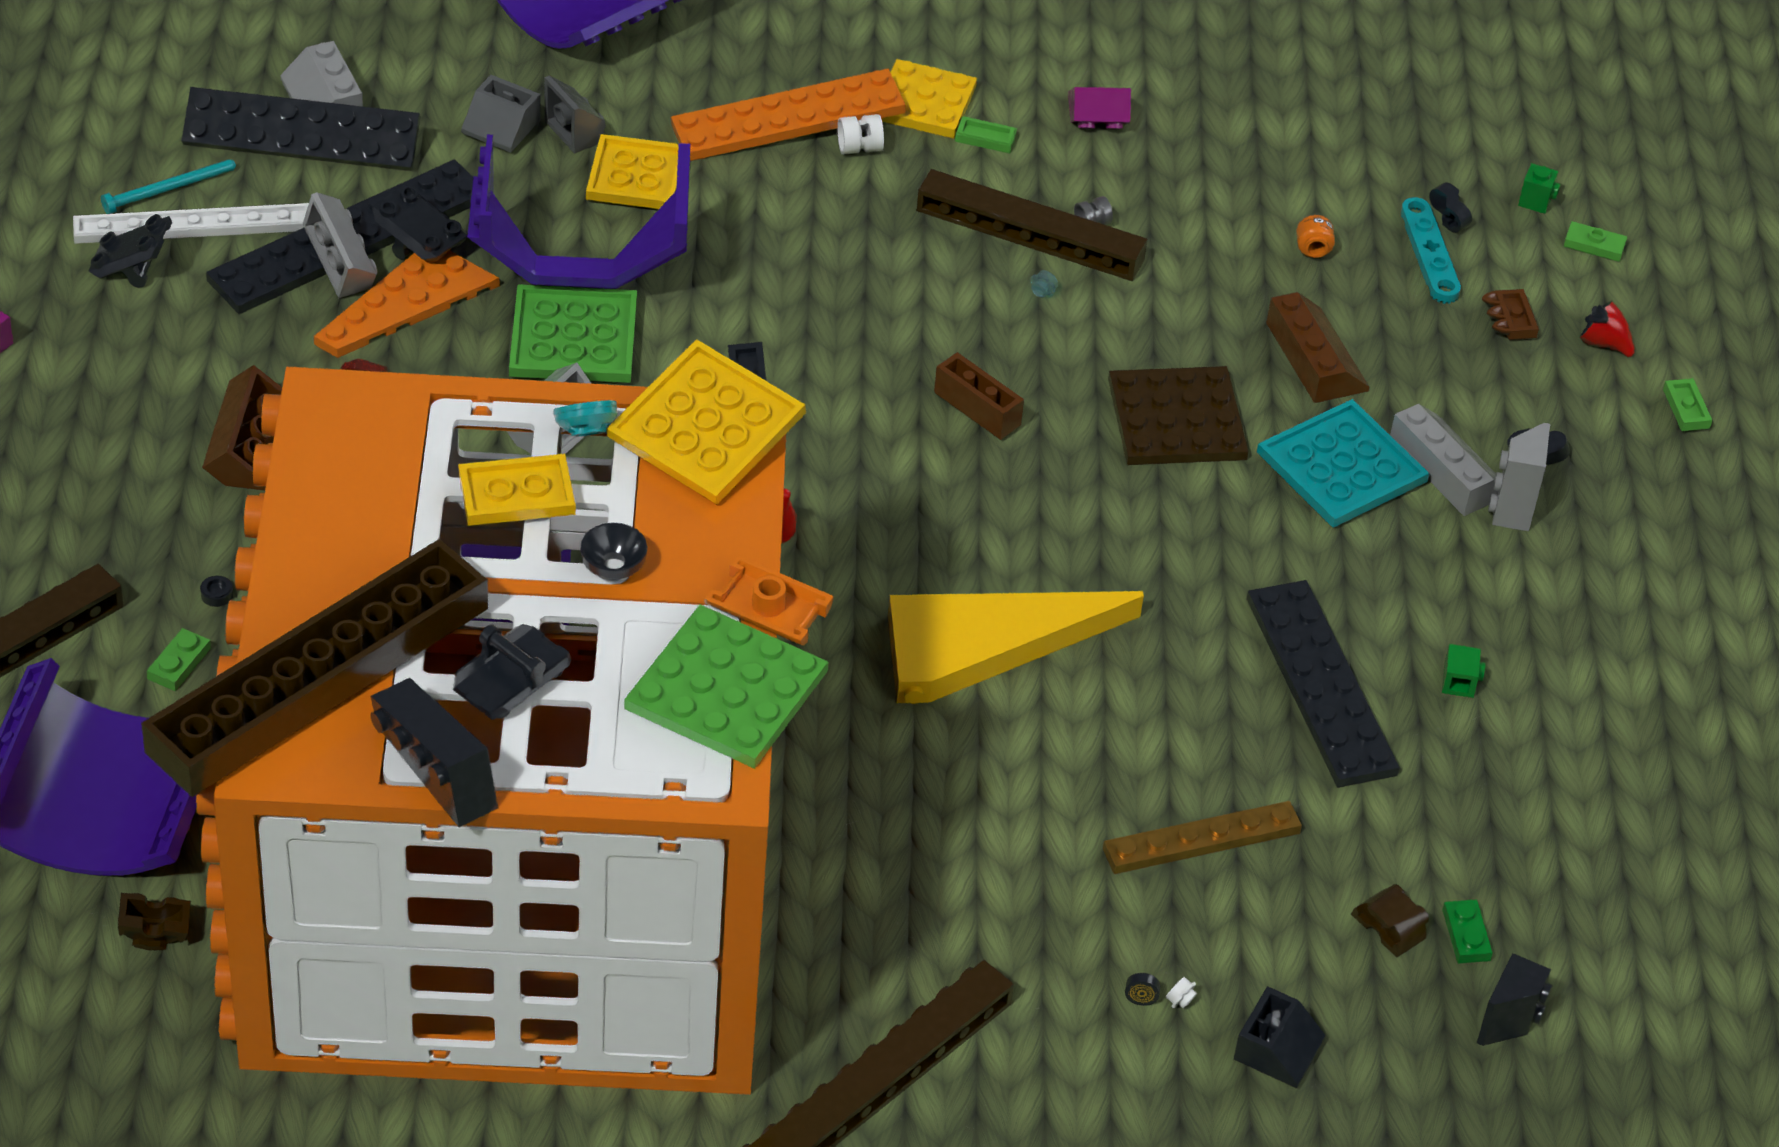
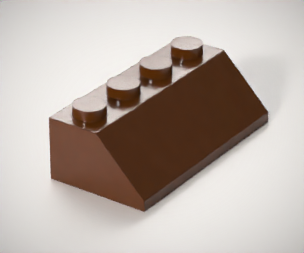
(1313, 348)
(239, 429)

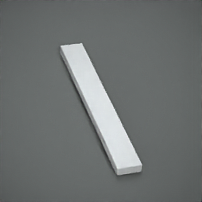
(196, 222)

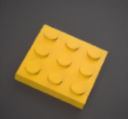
(932, 97)
(633, 172)

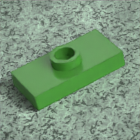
(1595, 241)

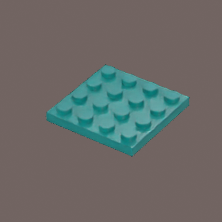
(1342, 463)

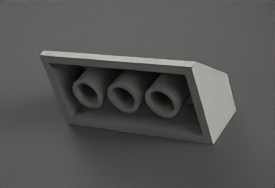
(1448, 459)

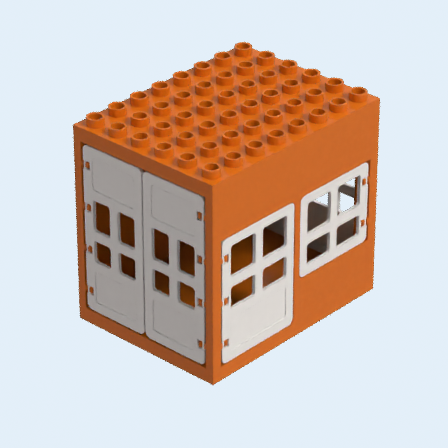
(620, 883)

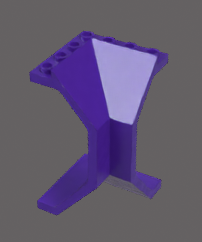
(655, 244)

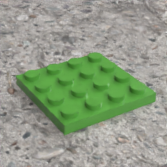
(573, 326)
(726, 686)

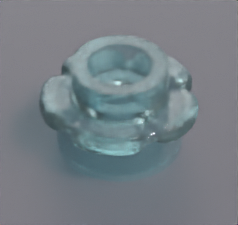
(1044, 284)

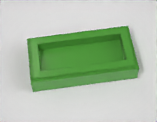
(986, 134)

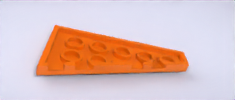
(404, 296)

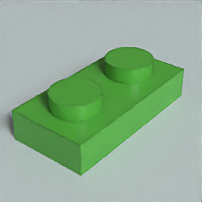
(1687, 404)
(178, 659)

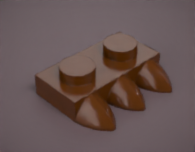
(1512, 312)

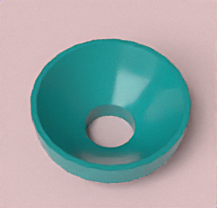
(586, 417)

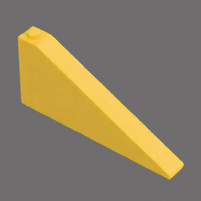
(965, 638)

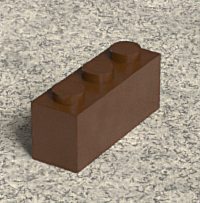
(978, 395)

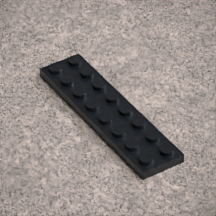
(301, 128)
(1322, 684)

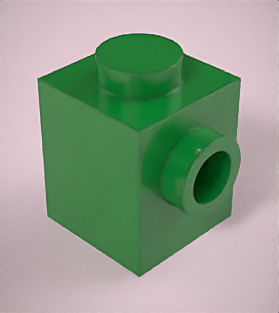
(1539, 188)
(1462, 670)

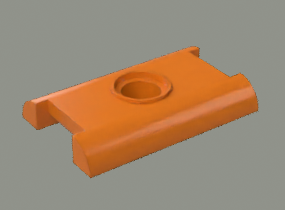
(770, 600)

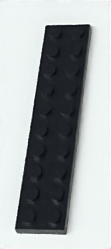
(293, 260)

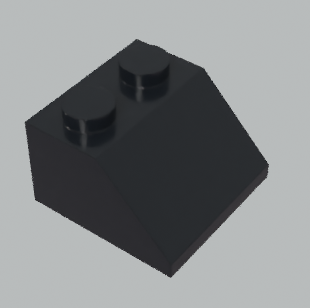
(1515, 1001)

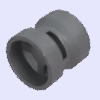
(1097, 210)

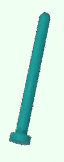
(110, 202)

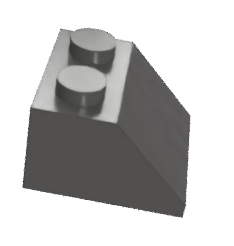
(571, 115)

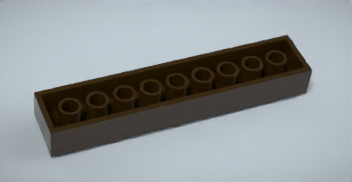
(314, 667)

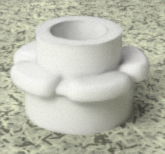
(1182, 993)

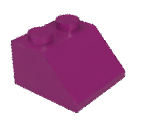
(1100, 106)

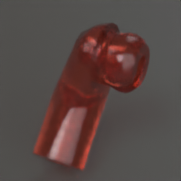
(363, 365)

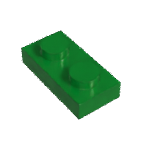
(1467, 931)

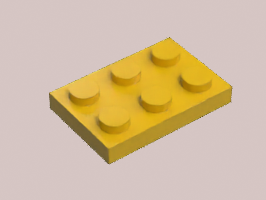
(516, 489)

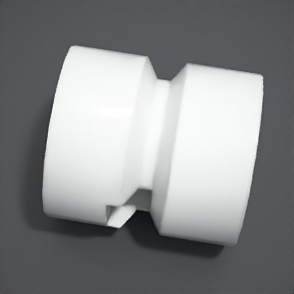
(850, 134)

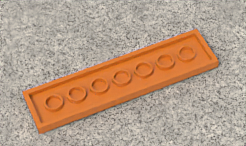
(787, 114)

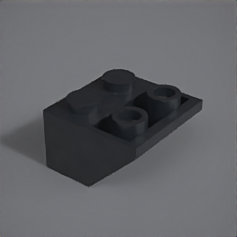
(1279, 1038)

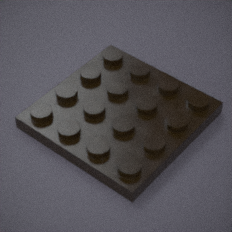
(1177, 415)

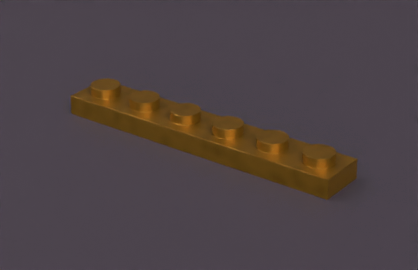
(1201, 837)

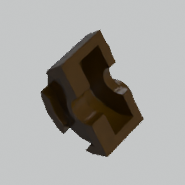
(1394, 918)
(152, 923)

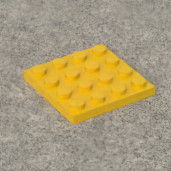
(706, 421)

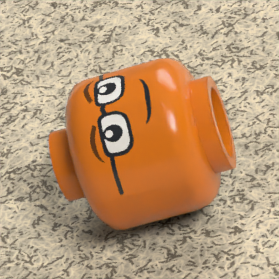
(1315, 236)

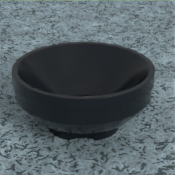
(613, 542)

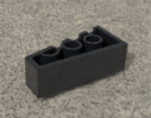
(437, 750)

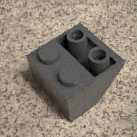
(502, 111)

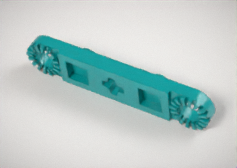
(1426, 236)

